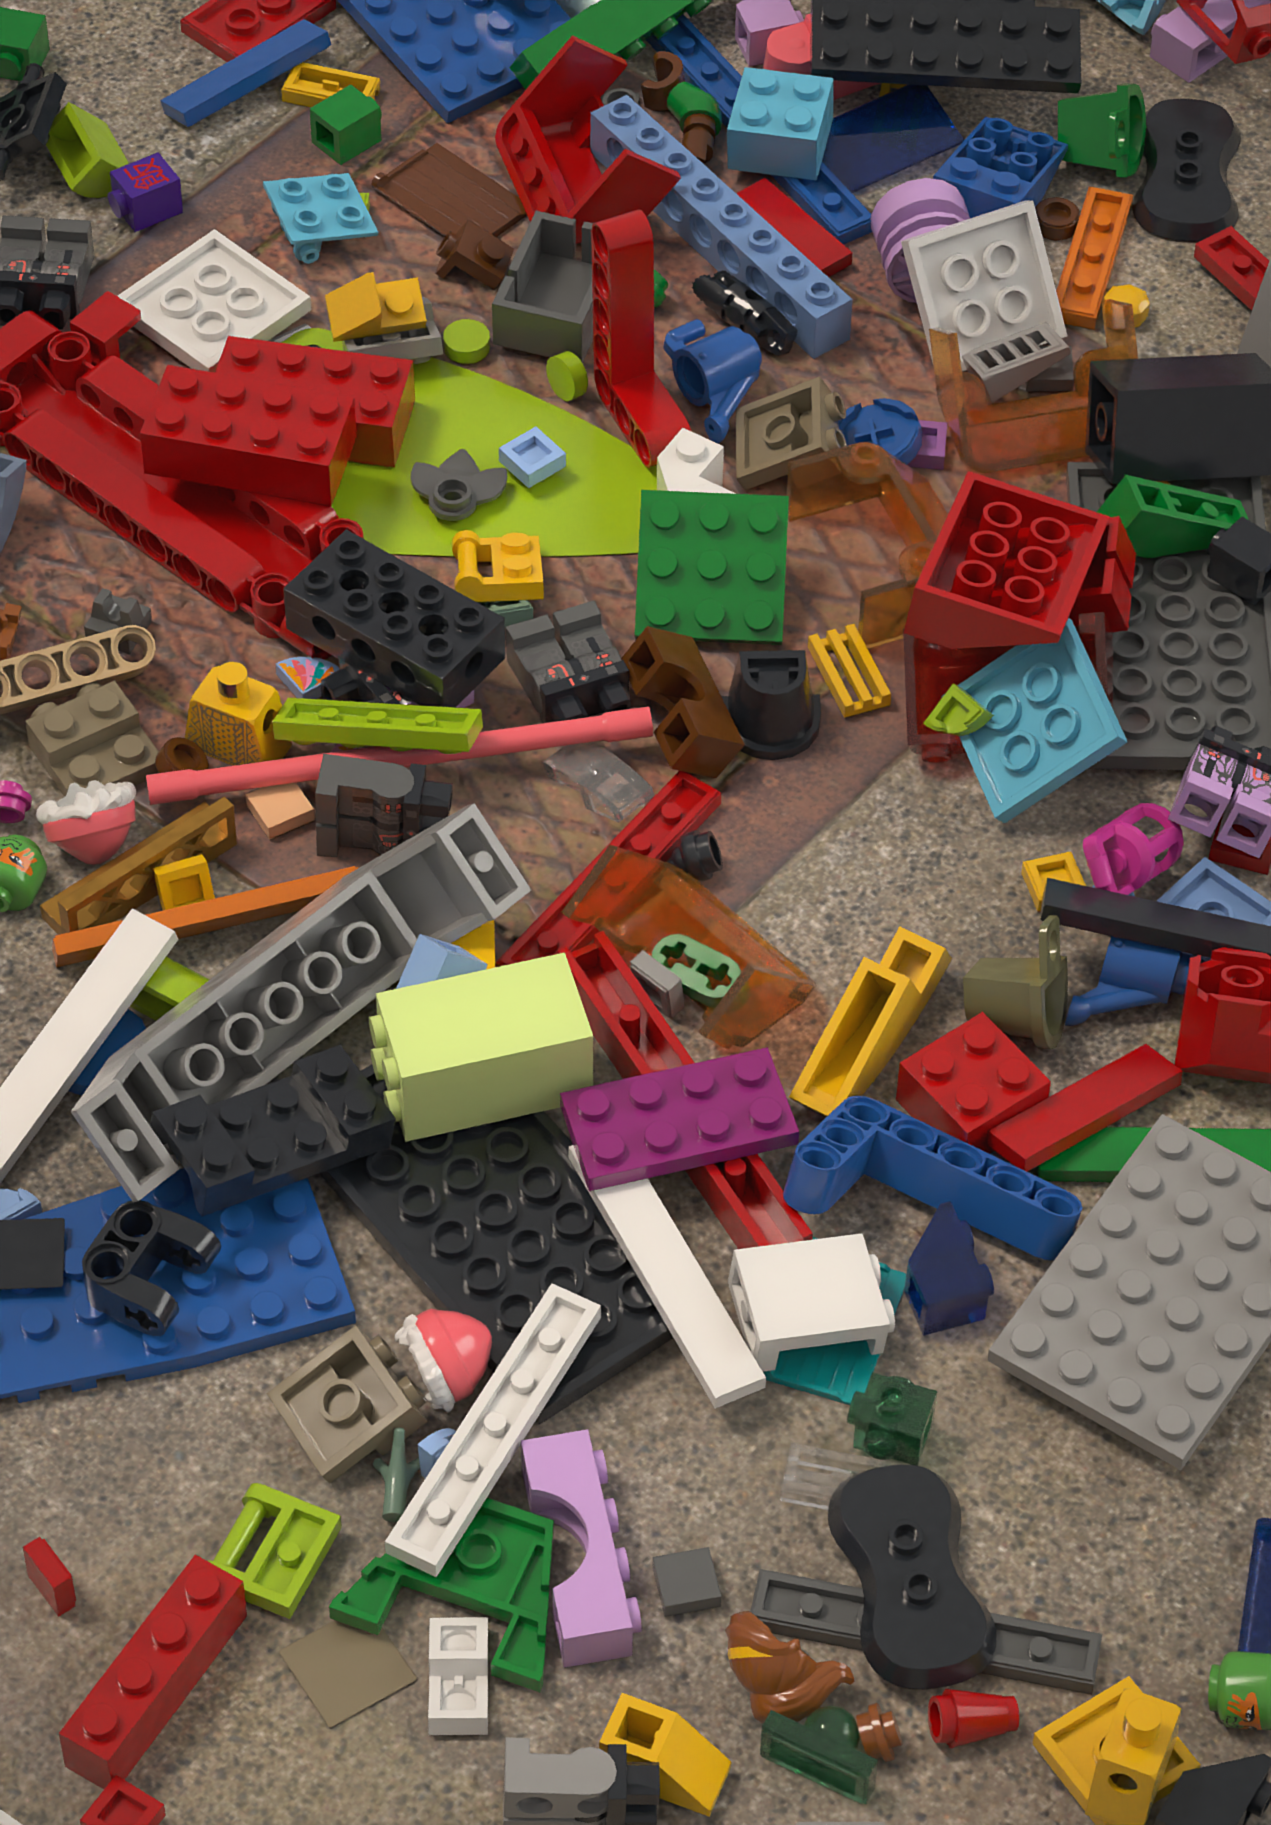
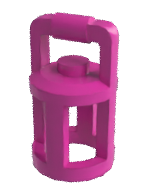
(1124, 857)

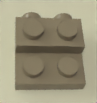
(785, 429)
(92, 739)
(348, 1402)

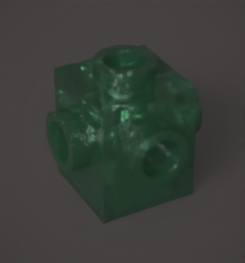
(892, 1418)

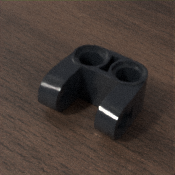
(135, 1259)

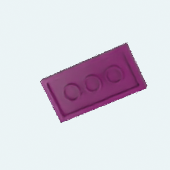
(678, 1119)

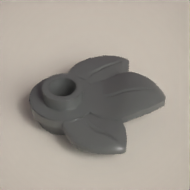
(457, 485)

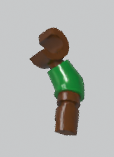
(694, 108)

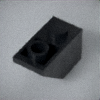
(1220, 1794)

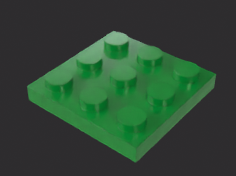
(712, 565)

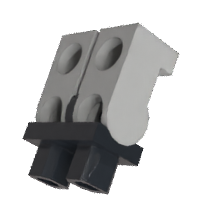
(578, 1787)

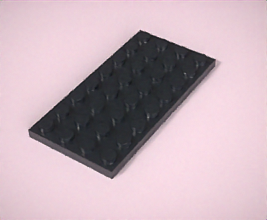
(491, 1224)

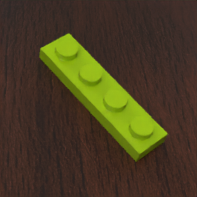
(378, 724)

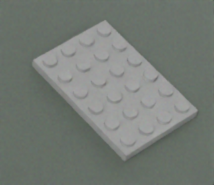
(1155, 1296)

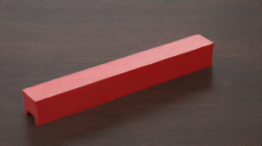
(640, 1043)

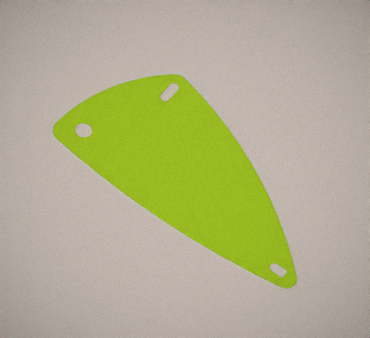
(575, 512)

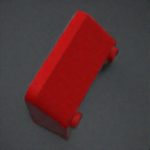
(548, 143)

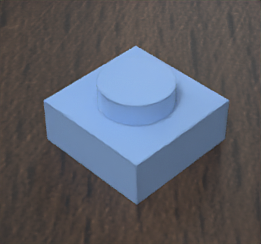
(532, 457)

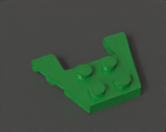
(494, 1570)

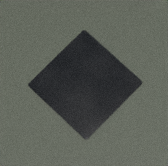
(32, 1253)

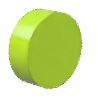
(466, 341)
(567, 376)

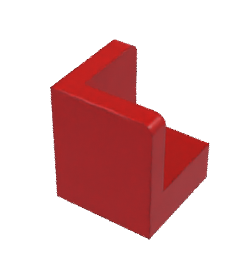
(105, 323)

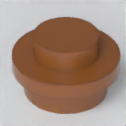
(879, 1732)

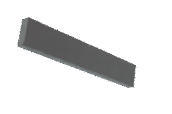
(834, 1613)

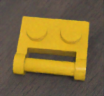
(514, 567)

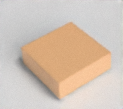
(280, 808)

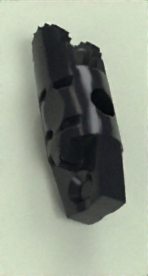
(746, 310)

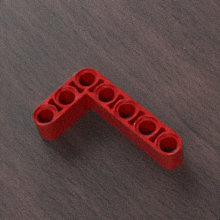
(626, 335)

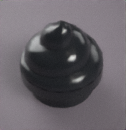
(698, 855)

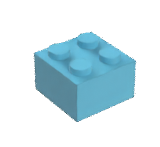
(780, 123)

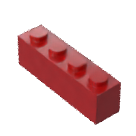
(153, 1673)

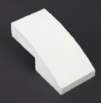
(458, 1676)

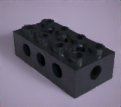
(394, 622)

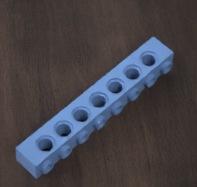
(728, 229)

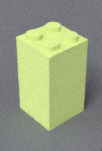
(481, 1046)

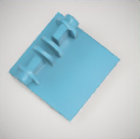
(319, 211)

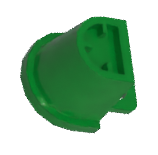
(1105, 129)

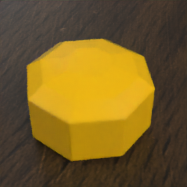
(1133, 295)

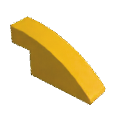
(871, 1021)

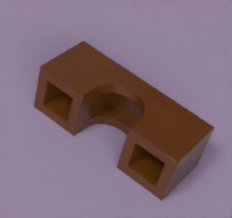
(698, 730)

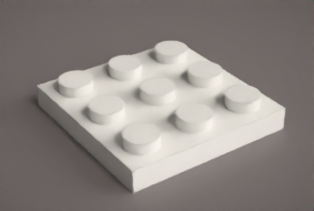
(984, 277)
(210, 295)

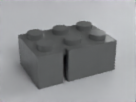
(547, 292)

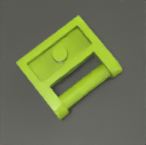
(287, 1554)

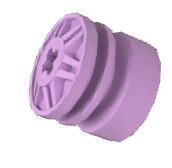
(909, 212)

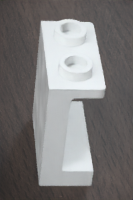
(809, 1296)

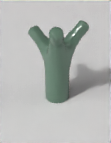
(396, 1477)

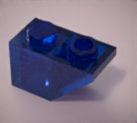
(944, 1277)

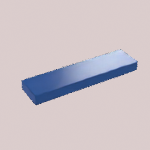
(245, 73)

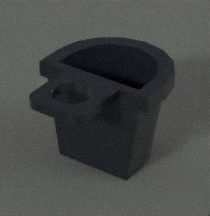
(773, 703)

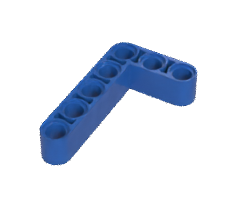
(933, 1168)

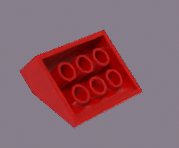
(1003, 568)

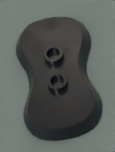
(1187, 170)
(919, 1611)

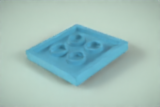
(1045, 722)

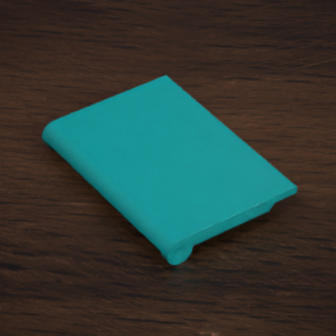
(838, 1368)

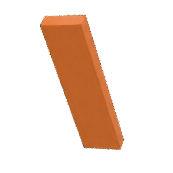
(1092, 256)

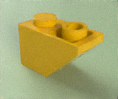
(689, 1765)

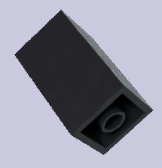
(1180, 417)

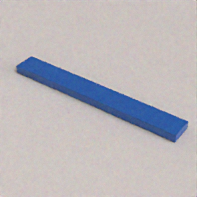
(823, 199)

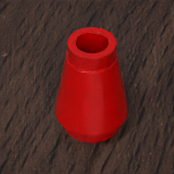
(969, 1716)

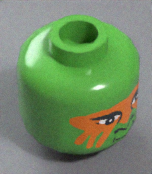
(21, 872)
(1242, 1690)

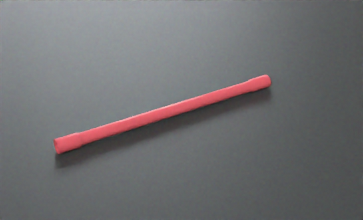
(608, 727)

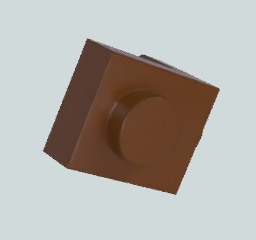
(474, 253)

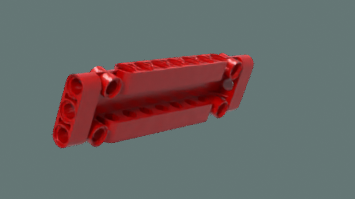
(82, 437)

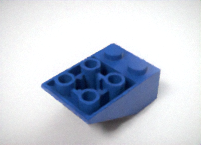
(1002, 166)

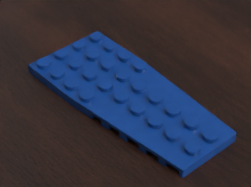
(262, 1290)

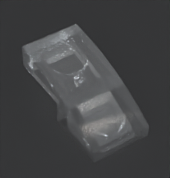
(601, 777)

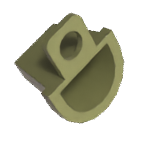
(1023, 993)

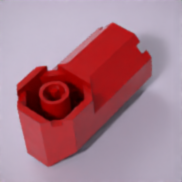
(1227, 1016)

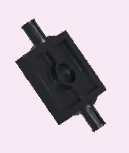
(28, 114)

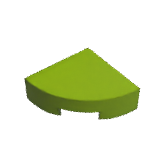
(958, 713)

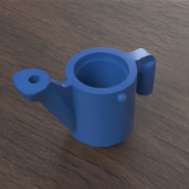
(713, 370)
(1132, 977)

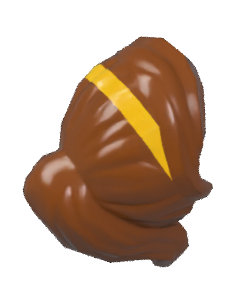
(779, 1672)

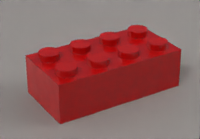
(379, 384)
(248, 435)

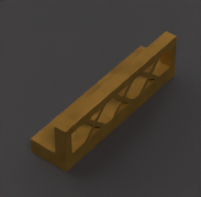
(130, 878)

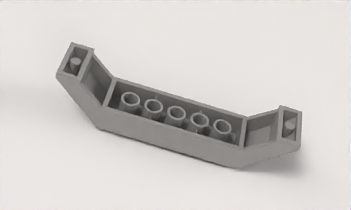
(295, 988)

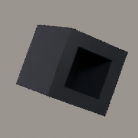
(1242, 560)

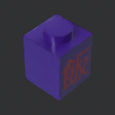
(145, 192)

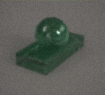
(822, 1750)

